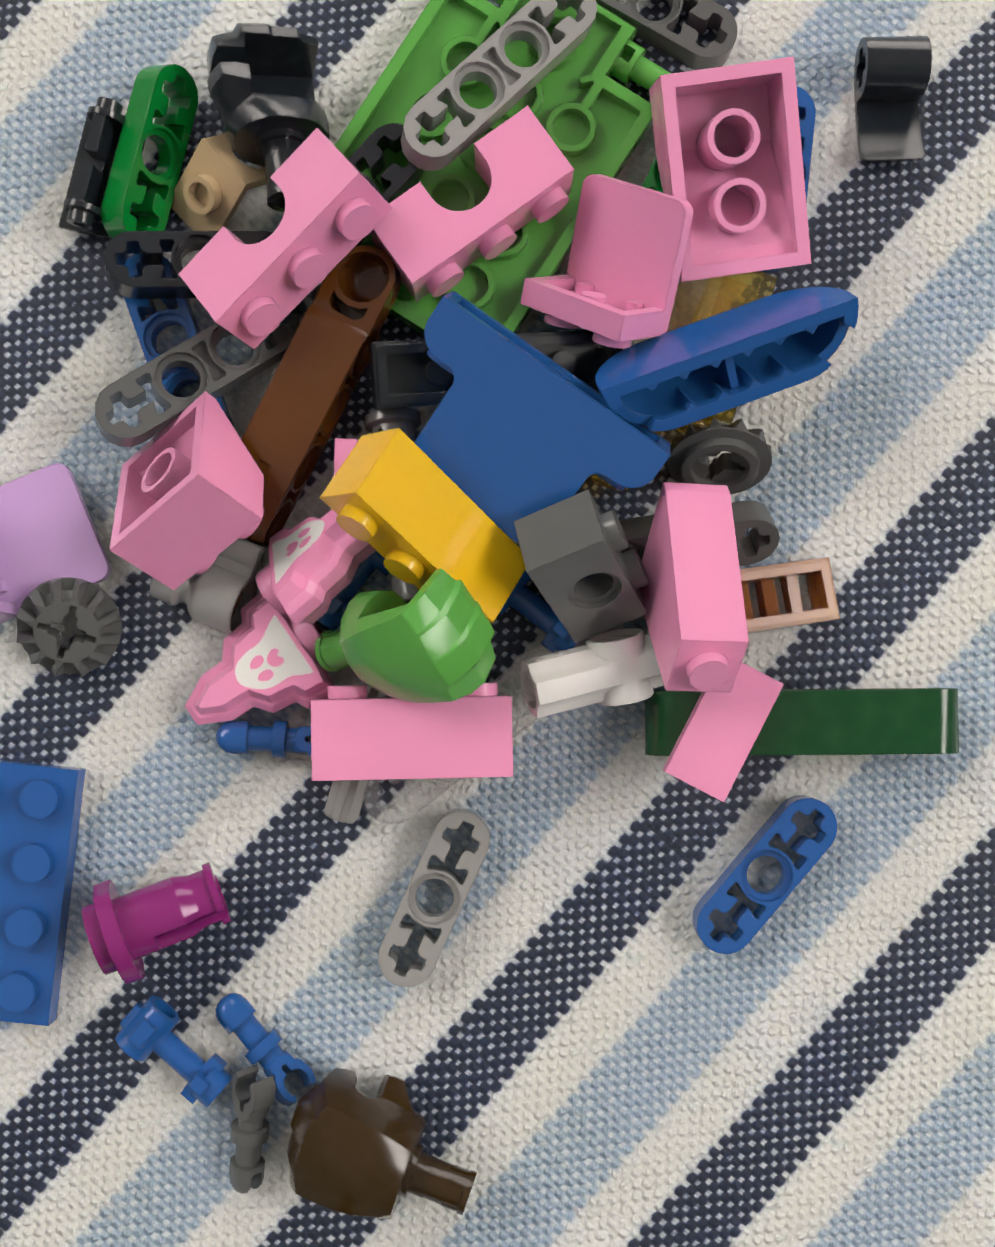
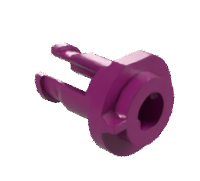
(150, 919)

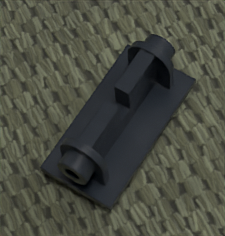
(92, 169)

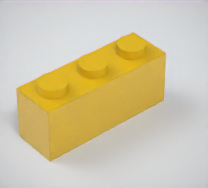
(421, 520)

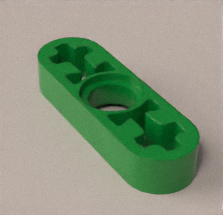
(171, 137)

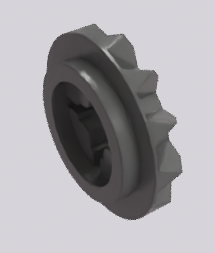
(739, 470)
(94, 613)

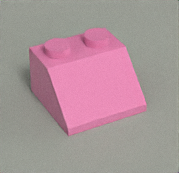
(187, 496)

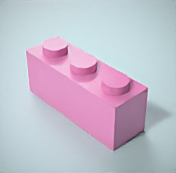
(410, 740)

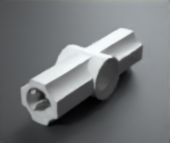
(608, 670)

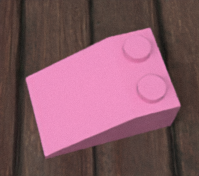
(735, 154)

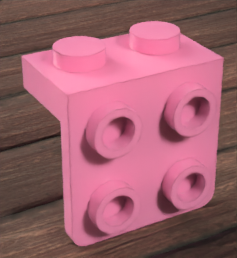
(619, 264)

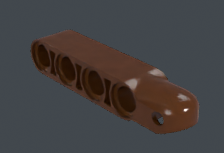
(318, 379)

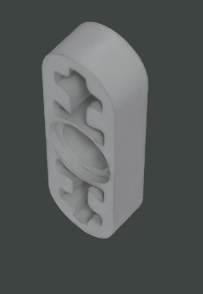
(431, 946)

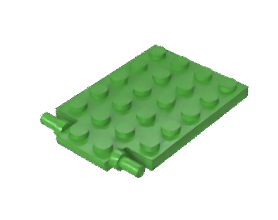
(577, 104)

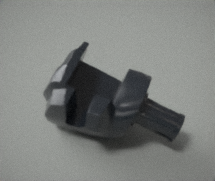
(265, 94)

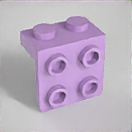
(45, 536)

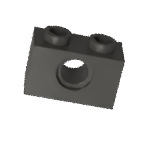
(581, 565)

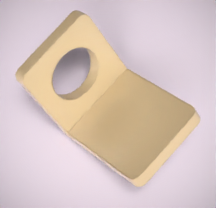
(213, 185)

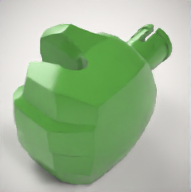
(415, 650)

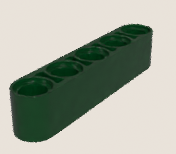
(828, 722)

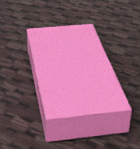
(722, 733)

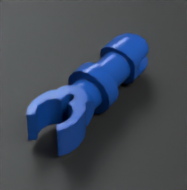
(242, 737)
(237, 1016)

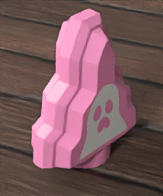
(310, 567)
(263, 666)

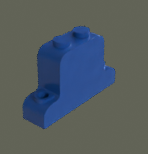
(519, 424)

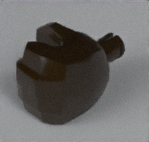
(367, 1151)

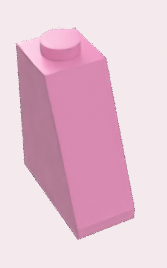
(695, 589)

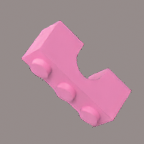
(525, 182)
(324, 218)

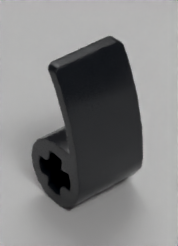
(887, 85)

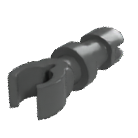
(250, 1127)

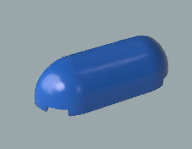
(728, 358)

